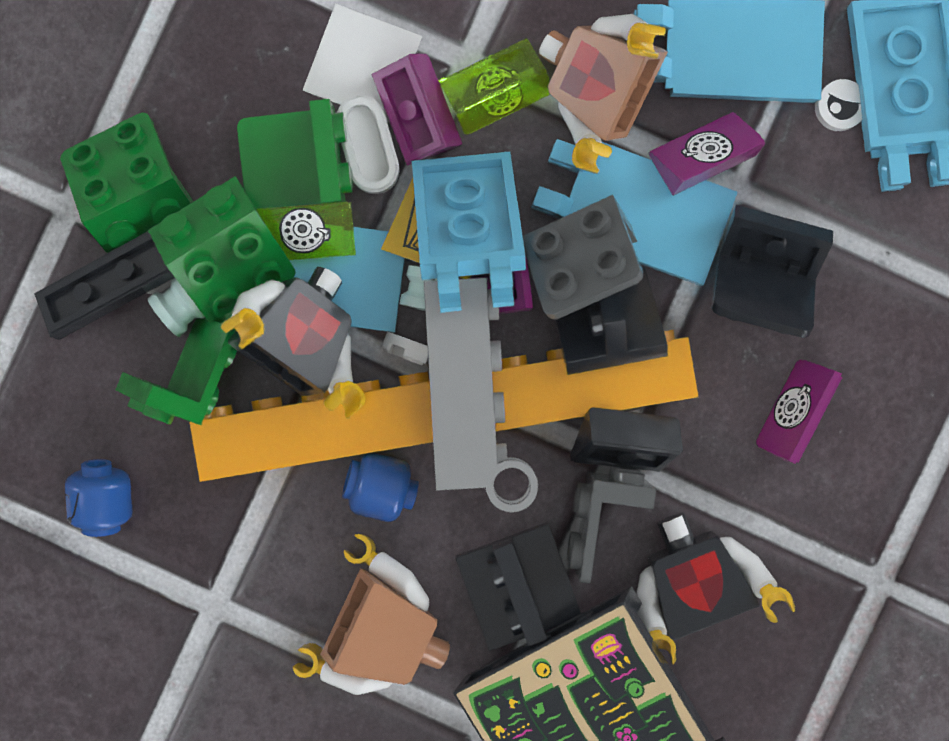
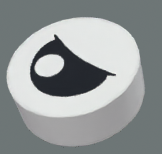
(839, 105)

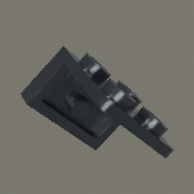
(769, 271)

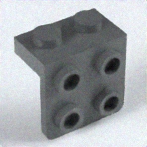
(583, 258)
(618, 487)

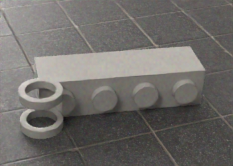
(463, 395)

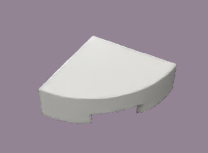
(405, 348)

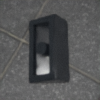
(627, 440)

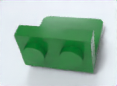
(295, 157)
(123, 182)
(220, 249)
(194, 381)

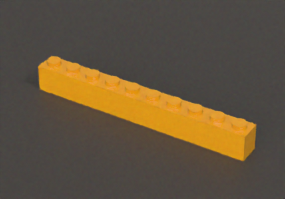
(402, 415)

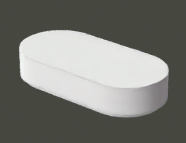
(369, 145)

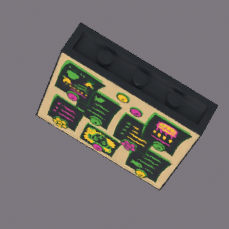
(585, 683)

